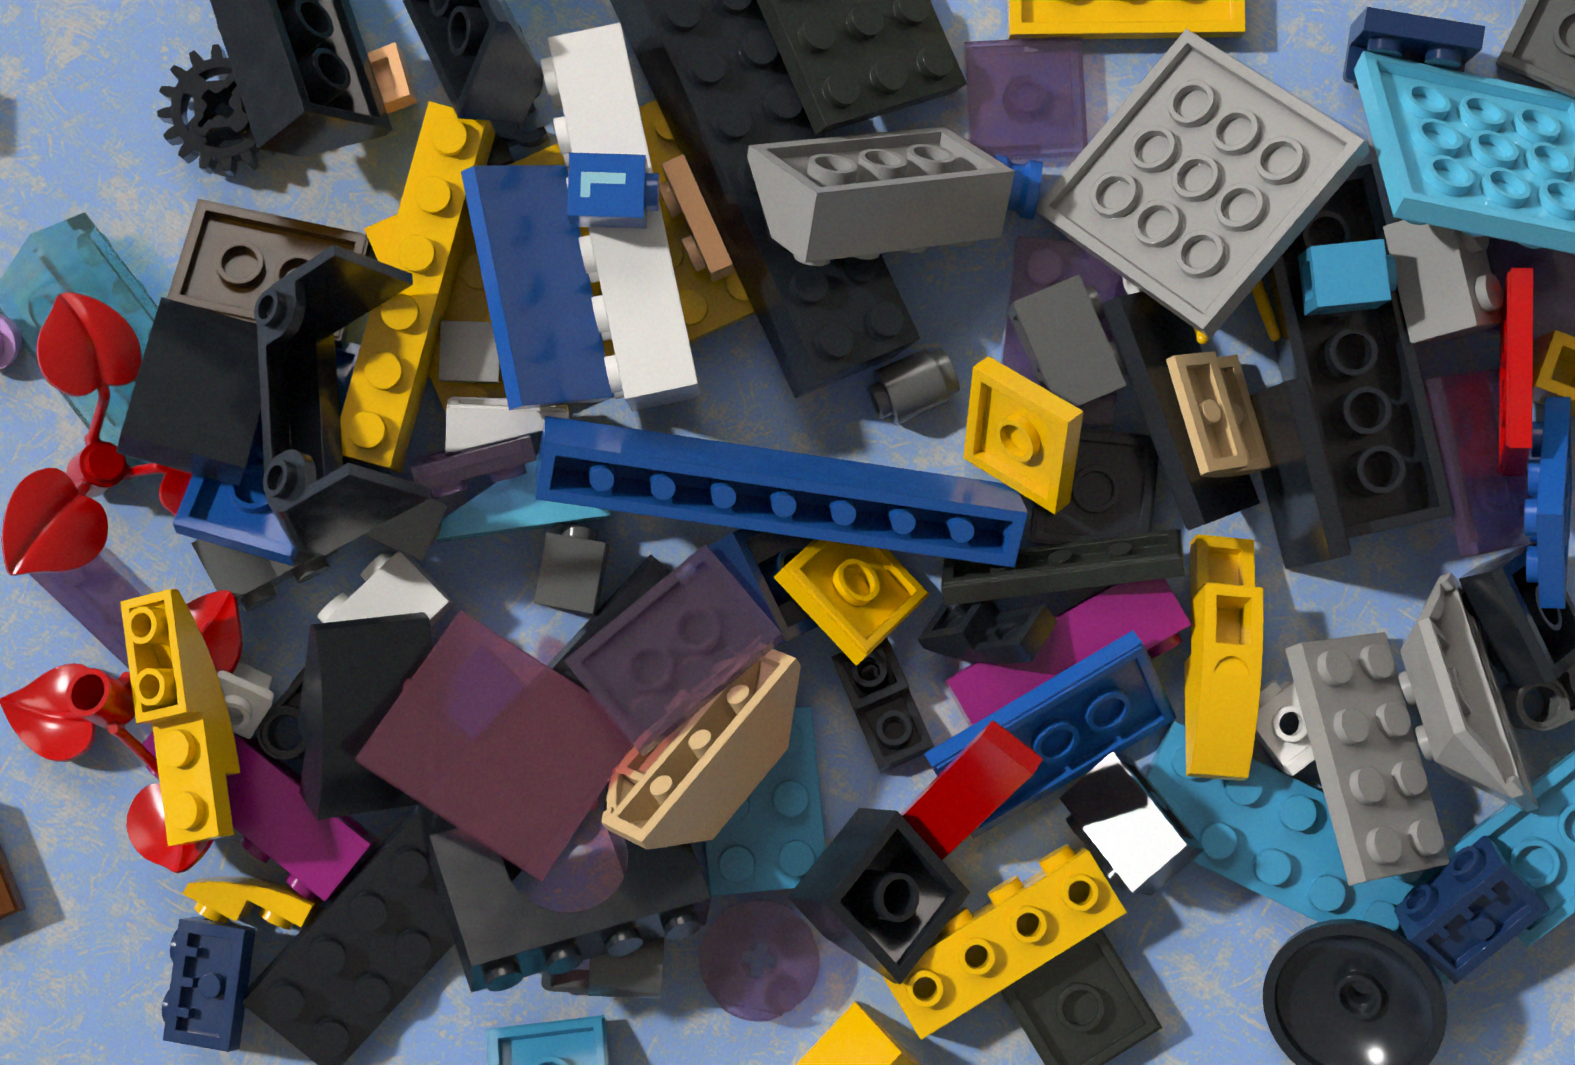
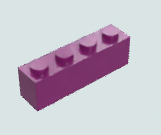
(1081, 630)
(283, 827)

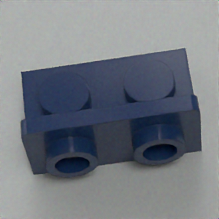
(1412, 38)
(1469, 909)
(208, 983)

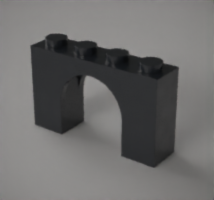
(510, 938)

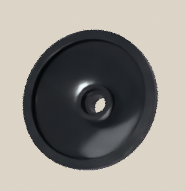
(1328, 1022)

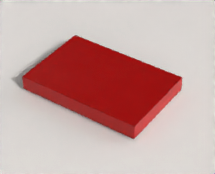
(1516, 372)

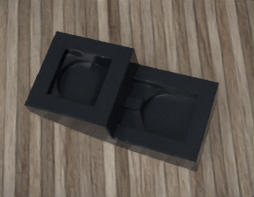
(986, 635)

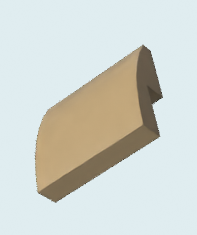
(1218, 414)

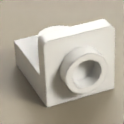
(246, 697)

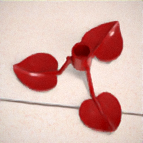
(50, 514)
(64, 704)

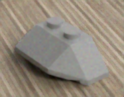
(1460, 699)

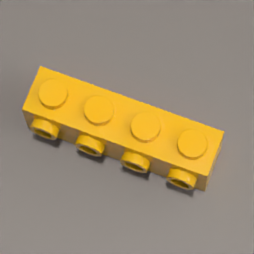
(1007, 938)

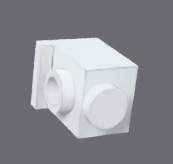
(1287, 752)

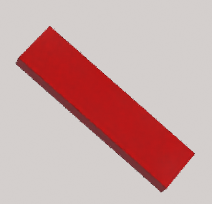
(971, 788)

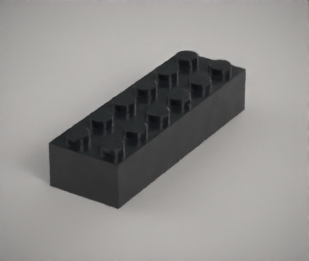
(1361, 379)

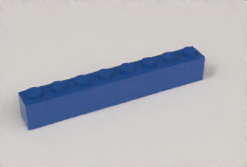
(778, 492)

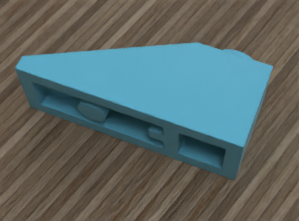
(511, 508)

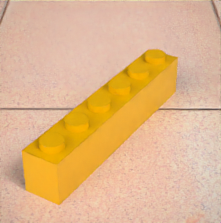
(406, 328)

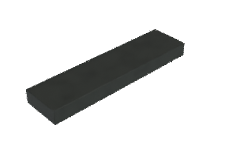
(1067, 567)

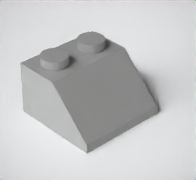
(1443, 281)

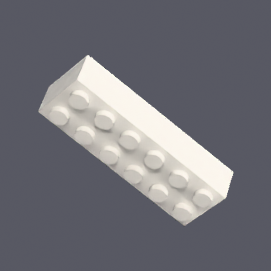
(634, 265)

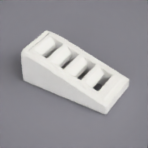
(487, 420)

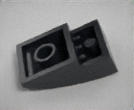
(195, 394)
(347, 690)

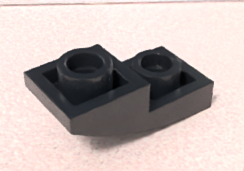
(884, 706)

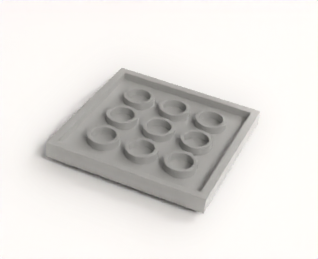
(1201, 181)

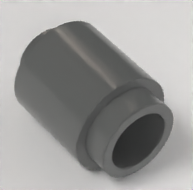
(913, 385)

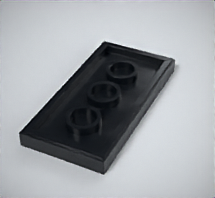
(1145, 338)

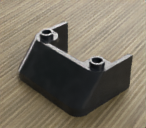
(304, 473)

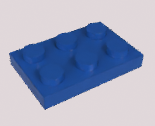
(1549, 512)

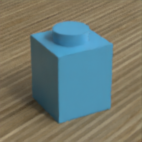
(1346, 277)

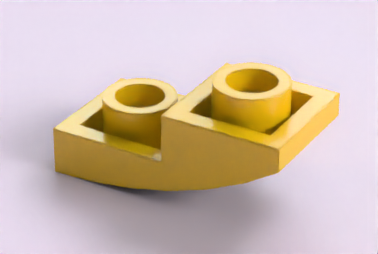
(235, 896)

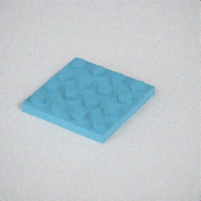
(1472, 151)

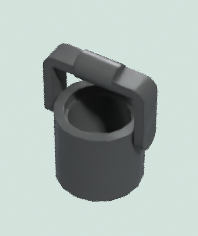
(623, 976)

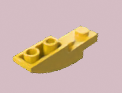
(1224, 658)
(190, 721)

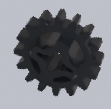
(207, 126)

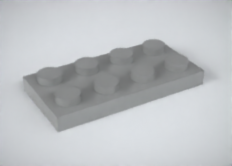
(1367, 757)

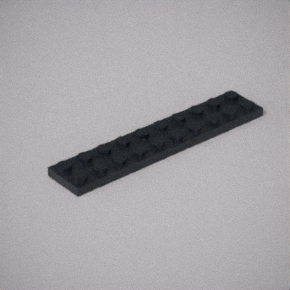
(387, 918)

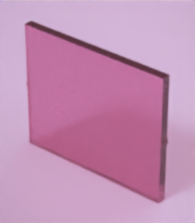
(498, 745)

